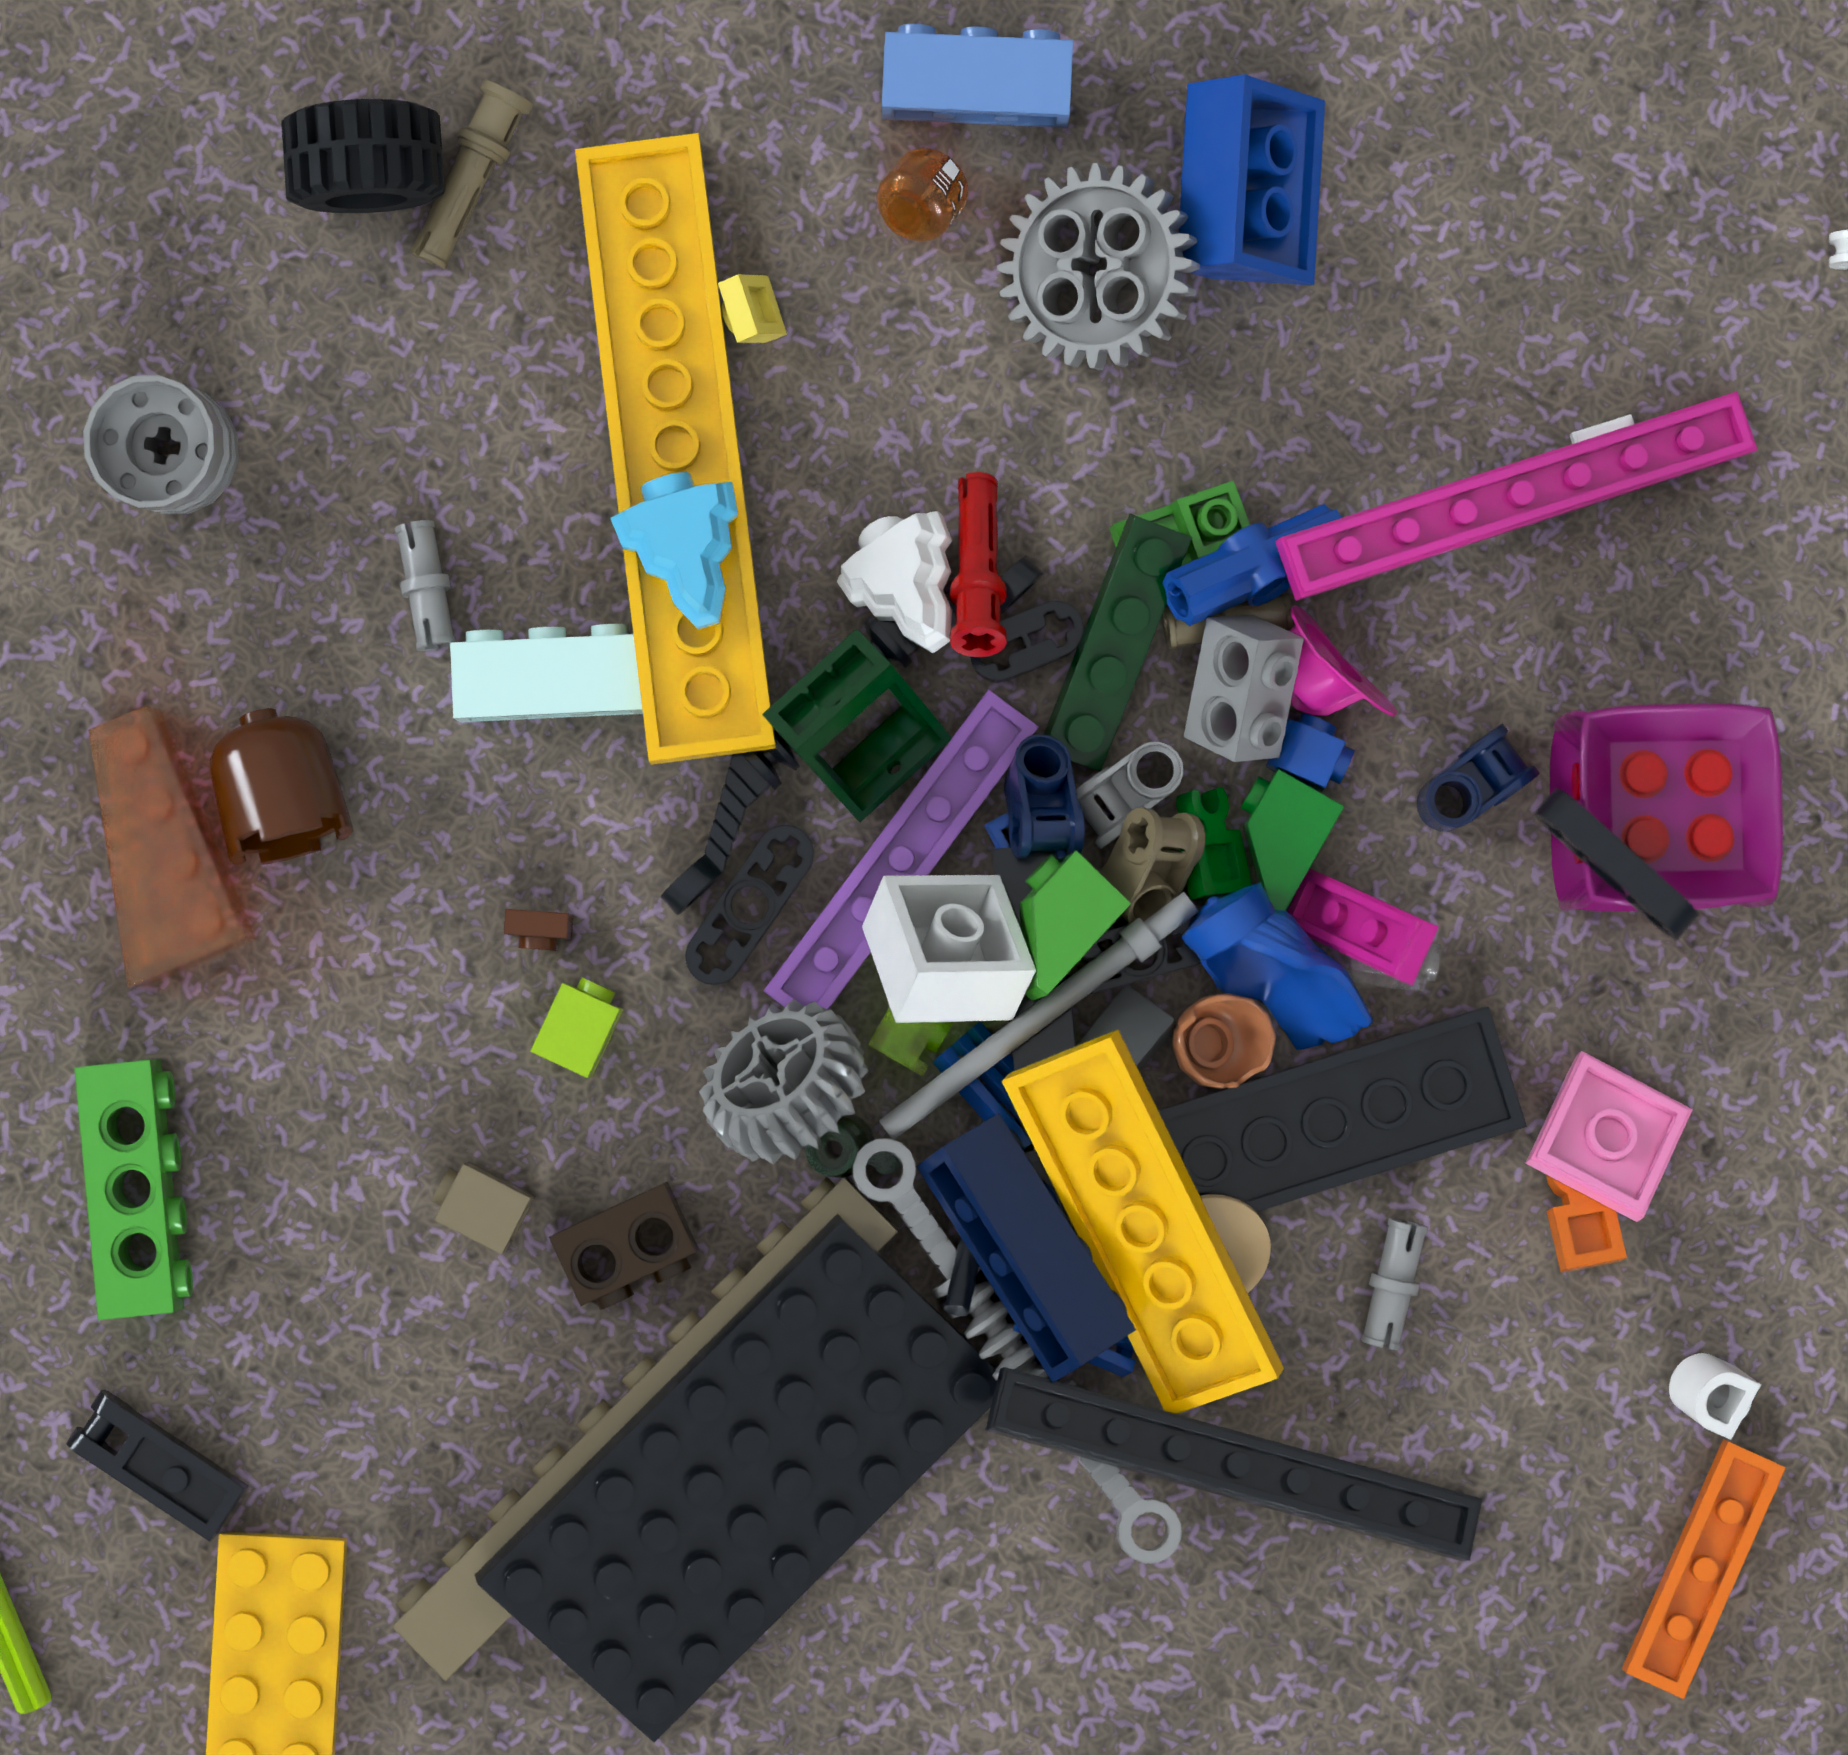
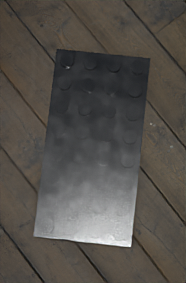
(742, 1479)

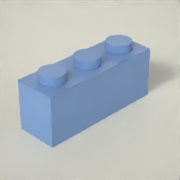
(977, 77)

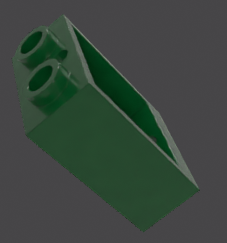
(831, 699)

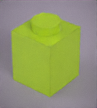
(578, 1027)

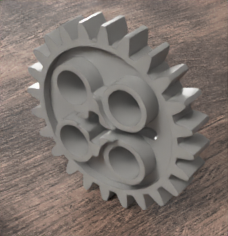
(1151, 263)

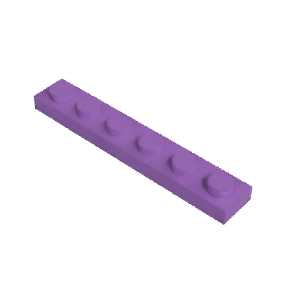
(906, 847)

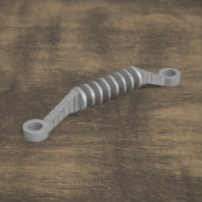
(1003, 1340)

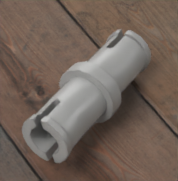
(425, 585)
(1394, 1283)

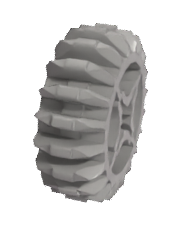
(783, 1081)

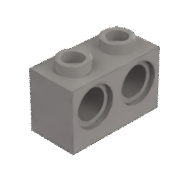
(1243, 687)

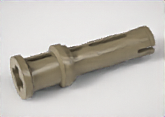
(481, 149)

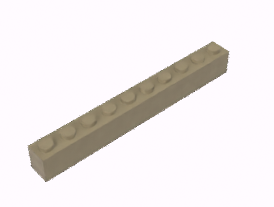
(455, 1614)

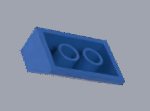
(1252, 180)

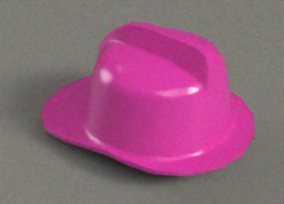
(1325, 678)

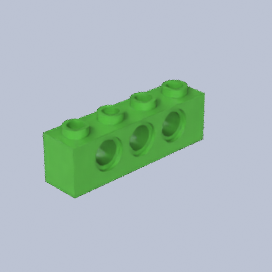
(120, 1284)

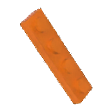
(1703, 1569)

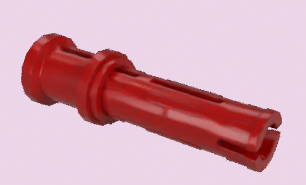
(978, 587)

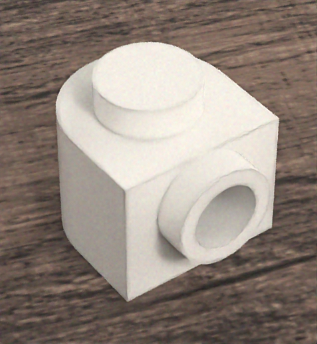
(1712, 1392)

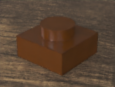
(537, 928)

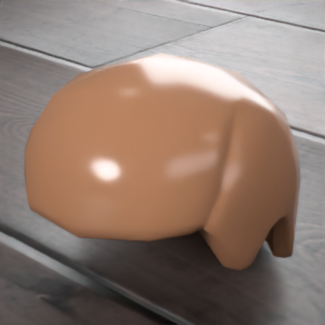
(1223, 1040)

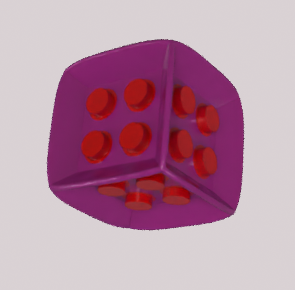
(1682, 790)

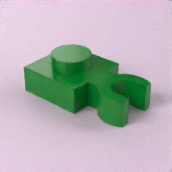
(1223, 860)

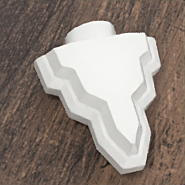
(903, 576)

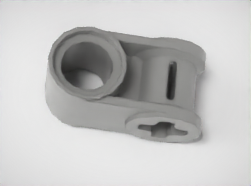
(1124, 792)

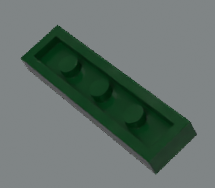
(1115, 640)

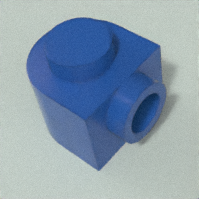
(1312, 753)

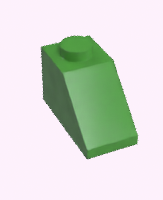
(1065, 917)

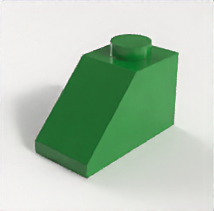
(1285, 832)

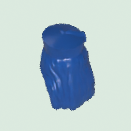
(1272, 959)

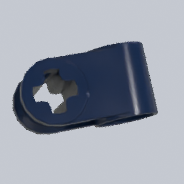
(1483, 777)
(1040, 809)

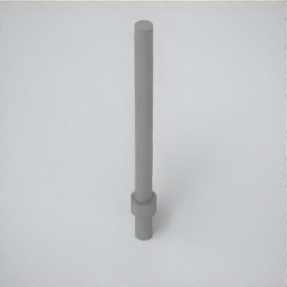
(1137, 941)

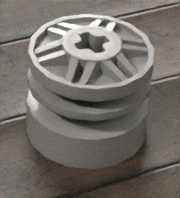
(125, 438)

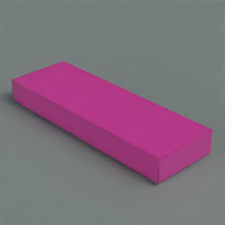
(1362, 926)

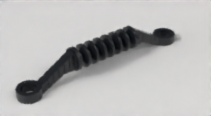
(755, 772)

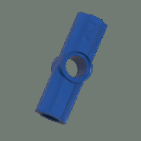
(1239, 571)

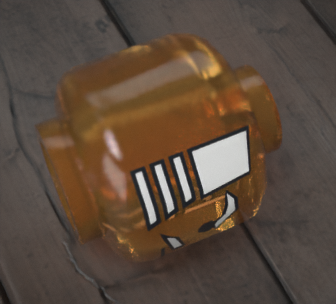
(922, 194)

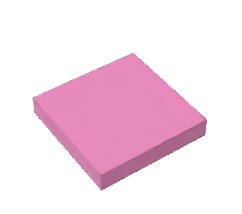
(1609, 1136)

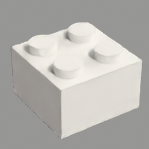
(948, 948)

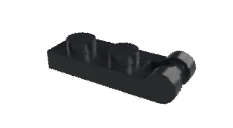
(158, 1466)

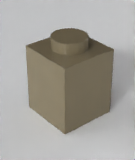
(482, 1206)

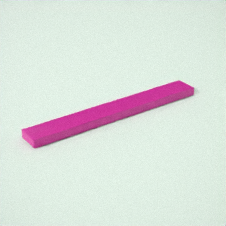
(1515, 496)

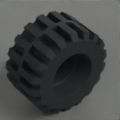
(363, 156)

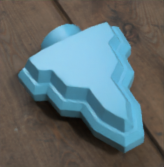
(683, 540)

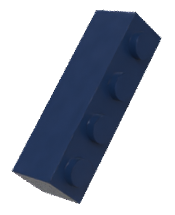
(1026, 1247)

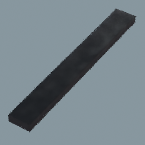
(1233, 1464)

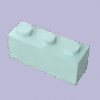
(545, 675)

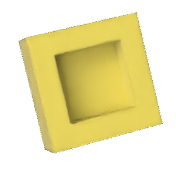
(751, 309)

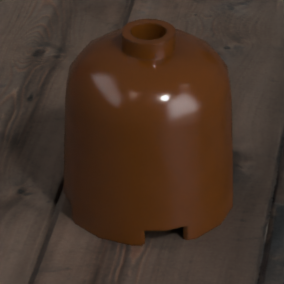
(276, 788)

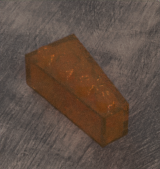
(162, 857)

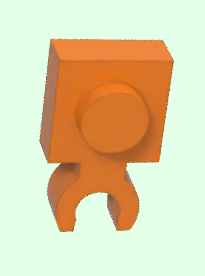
(1583, 1230)

